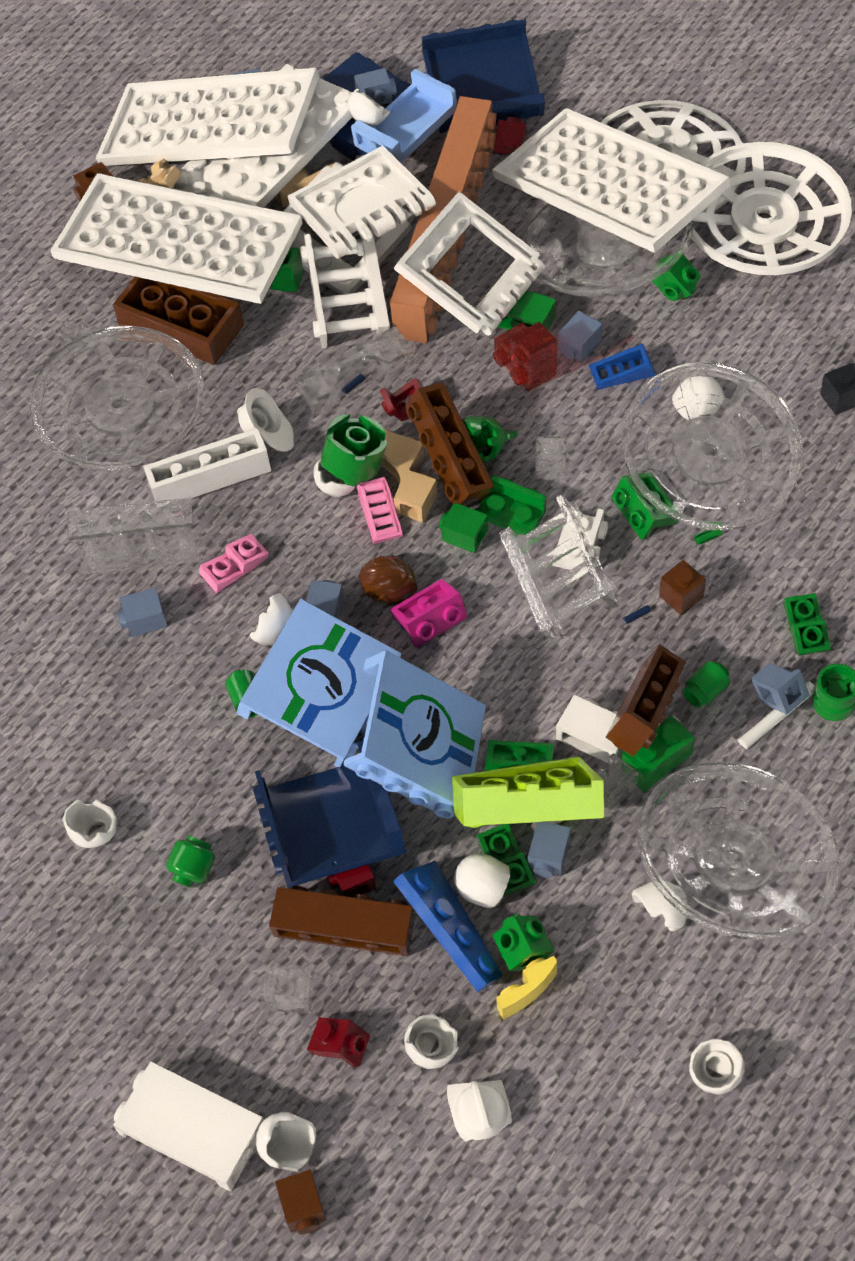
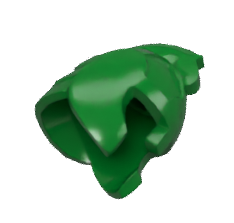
(489, 433)

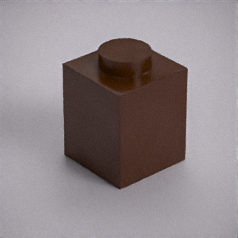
(682, 587)
(301, 1202)

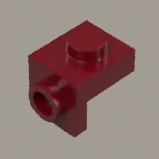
(509, 136)
(395, 402)
(339, 1040)

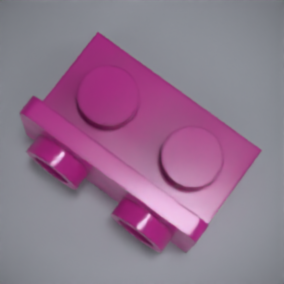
(430, 612)

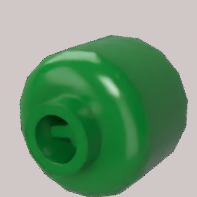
(190, 861)

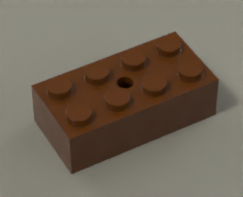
(193, 317)

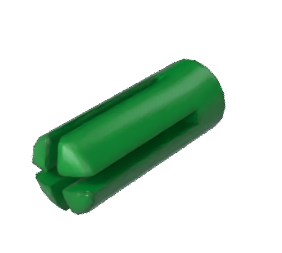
(707, 535)

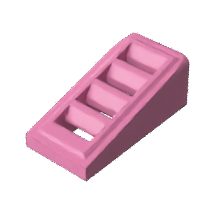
(373, 493)

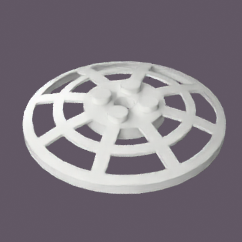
(675, 138)
(778, 205)

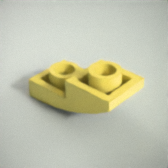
(536, 979)

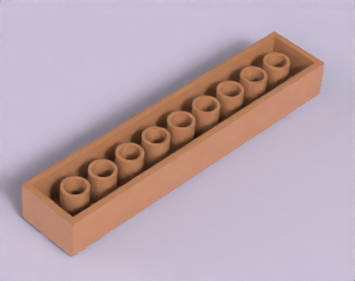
(457, 170)

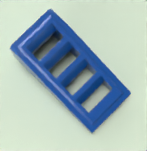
(629, 356)

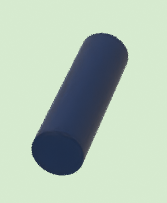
(353, 384)
(637, 614)

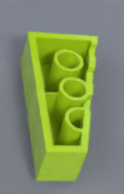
(529, 794)

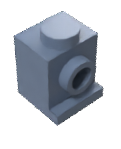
(376, 85)
(780, 688)

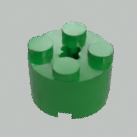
(354, 448)

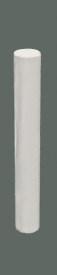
(768, 723)

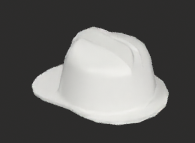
(263, 413)
(479, 1109)

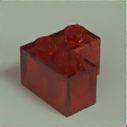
(527, 354)

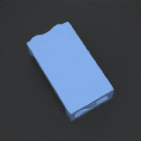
(411, 118)

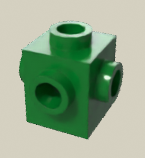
(679, 280)
(522, 941)

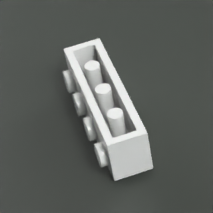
(209, 467)

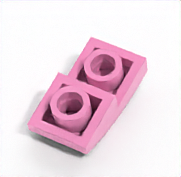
(237, 561)

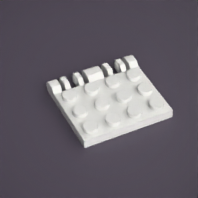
(359, 197)

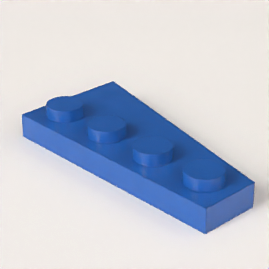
(448, 921)

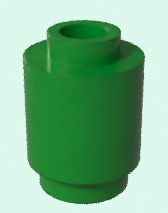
(238, 684)
(706, 684)

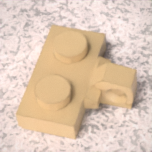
(162, 175)

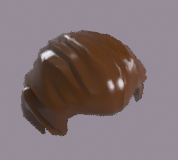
(388, 580)

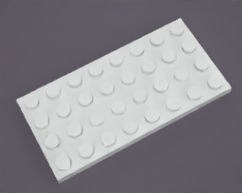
(209, 117)
(260, 178)
(611, 179)
(178, 238)

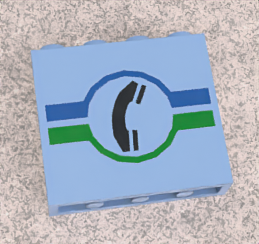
(316, 681)
(417, 734)

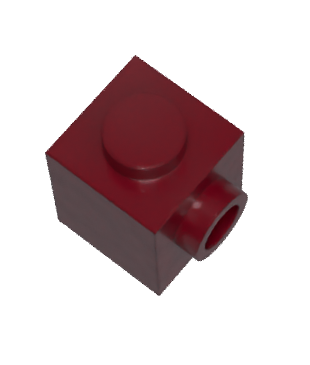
(353, 881)

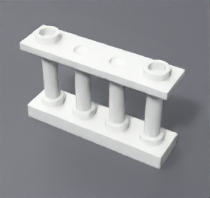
(372, 296)

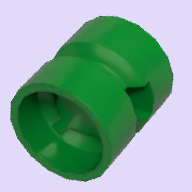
(835, 692)

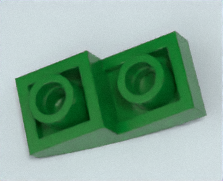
(805, 624)
(502, 846)

